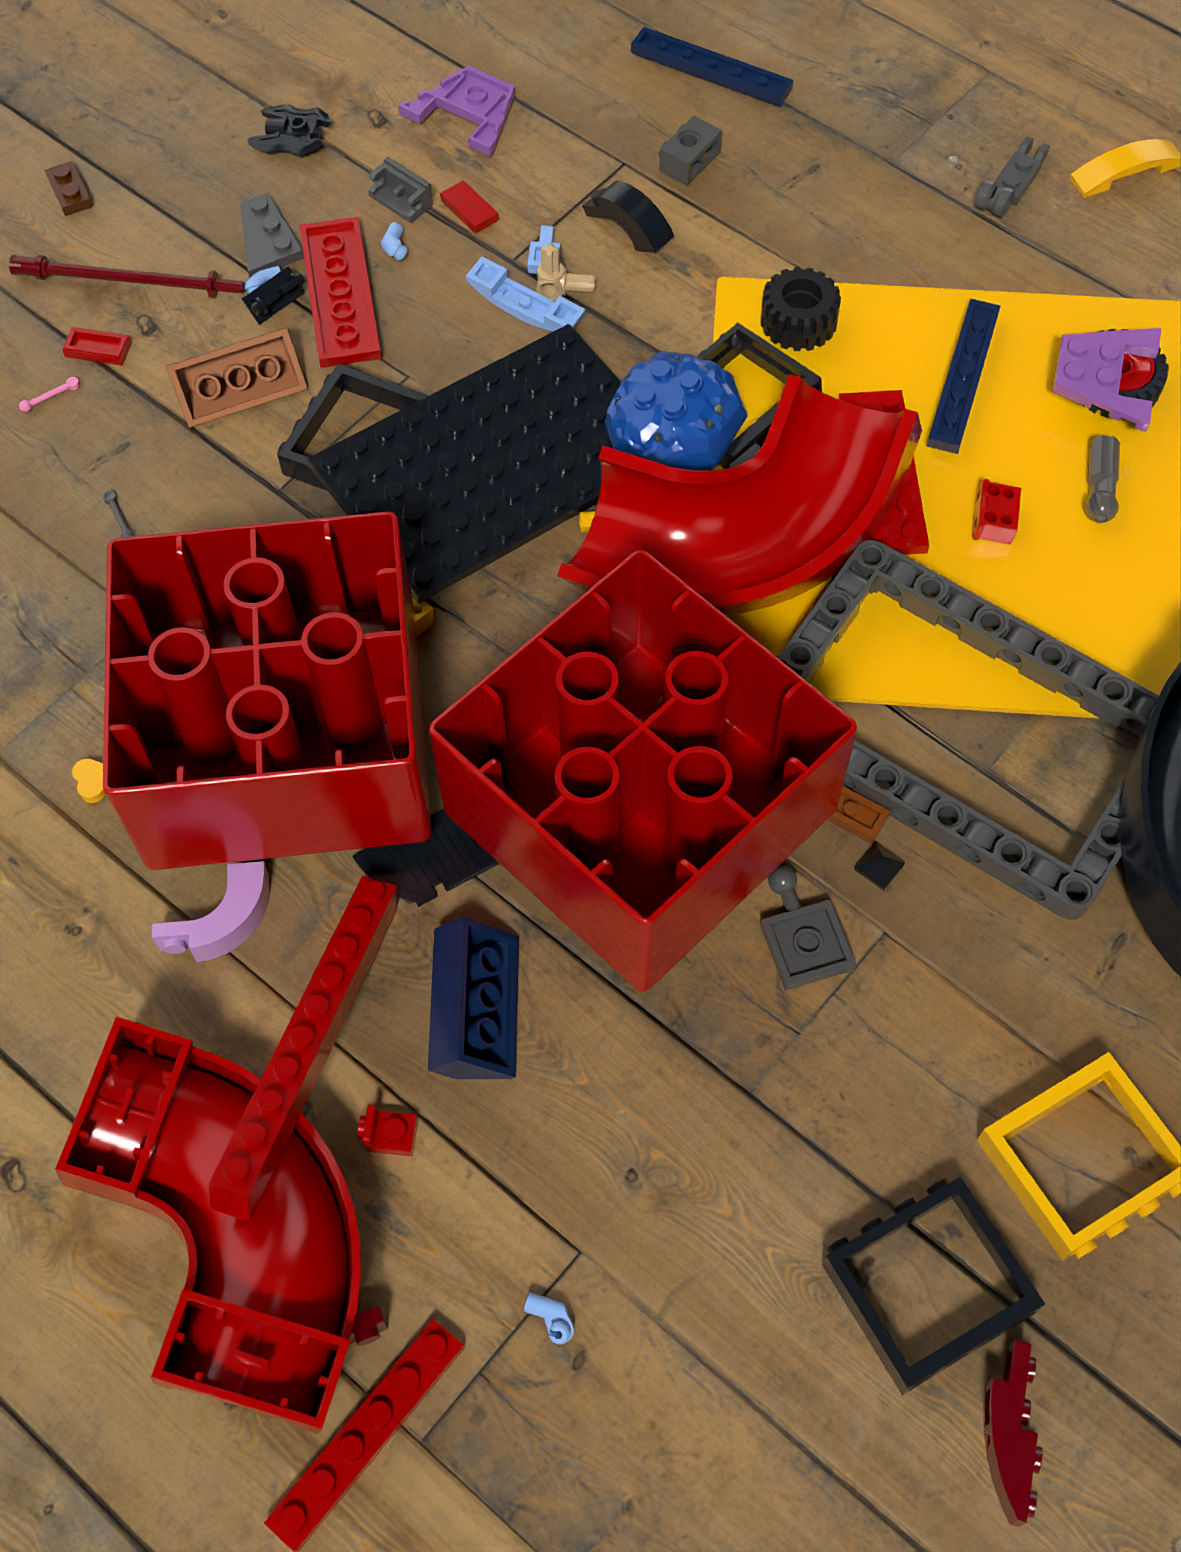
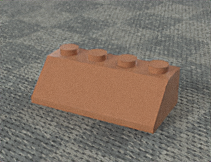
(236, 377)

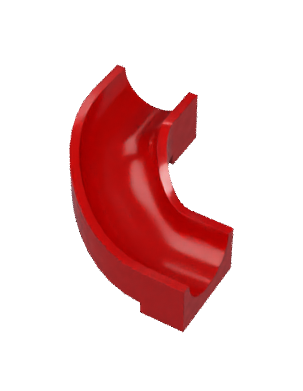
(761, 526)
(261, 1298)

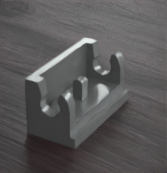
(400, 190)

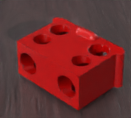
(996, 512)

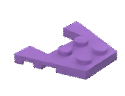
(472, 97)
(1092, 368)

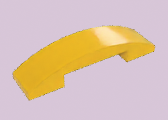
(1124, 161)

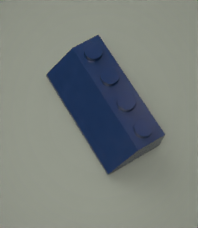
(473, 1001)

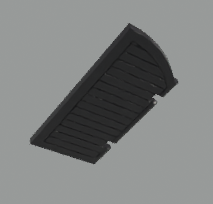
(417, 868)

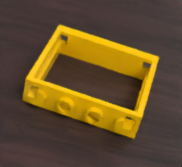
(1045, 1216)

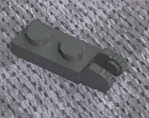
(1022, 169)

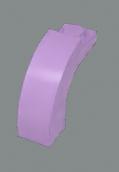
(228, 924)

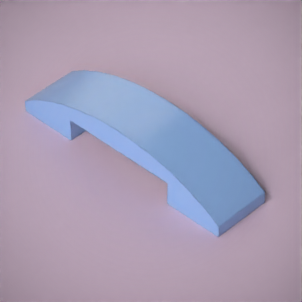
(521, 301)

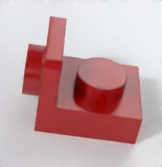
(388, 1131)

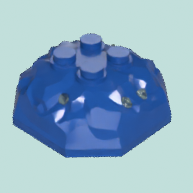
(676, 412)

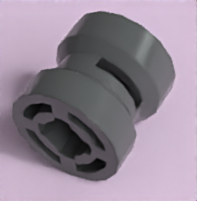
(994, 198)

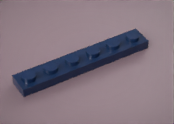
(712, 66)
(963, 376)

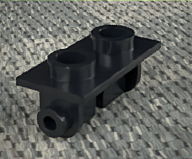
(274, 294)

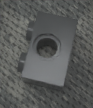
(690, 150)

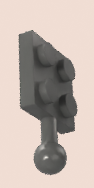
(805, 940)

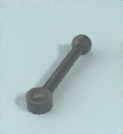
(110, 499)

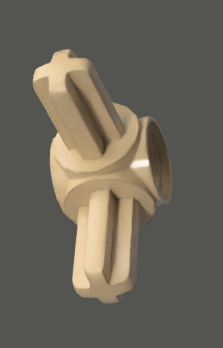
(555, 279)

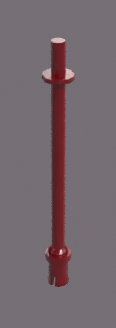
(43, 268)

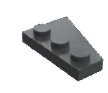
(267, 236)

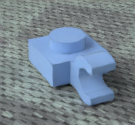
(546, 237)

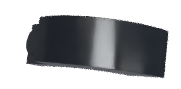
(633, 212)

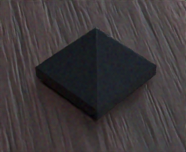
(879, 866)

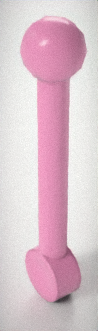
(71, 383)

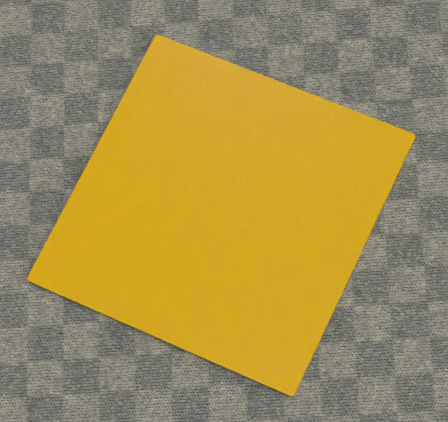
(1081, 581)

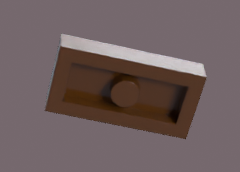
(68, 188)

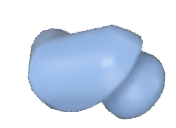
(391, 242)
(260, 277)
(555, 1316)

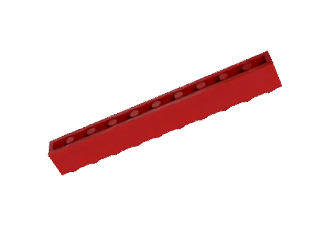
(302, 1052)

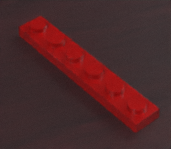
(364, 1436)

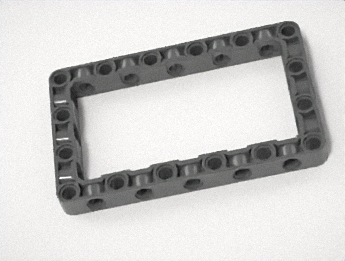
(1021, 646)

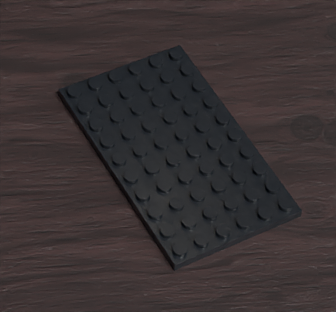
(482, 459)

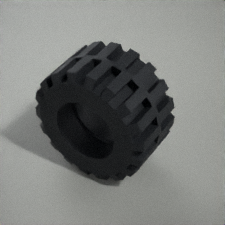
(800, 308)

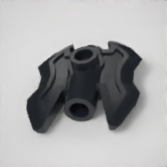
(291, 130)

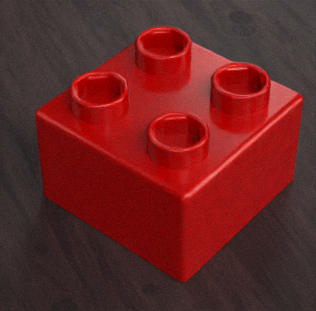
(263, 692)
(641, 766)

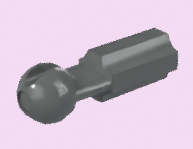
(1102, 478)

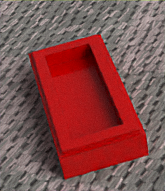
(469, 207)
(97, 346)

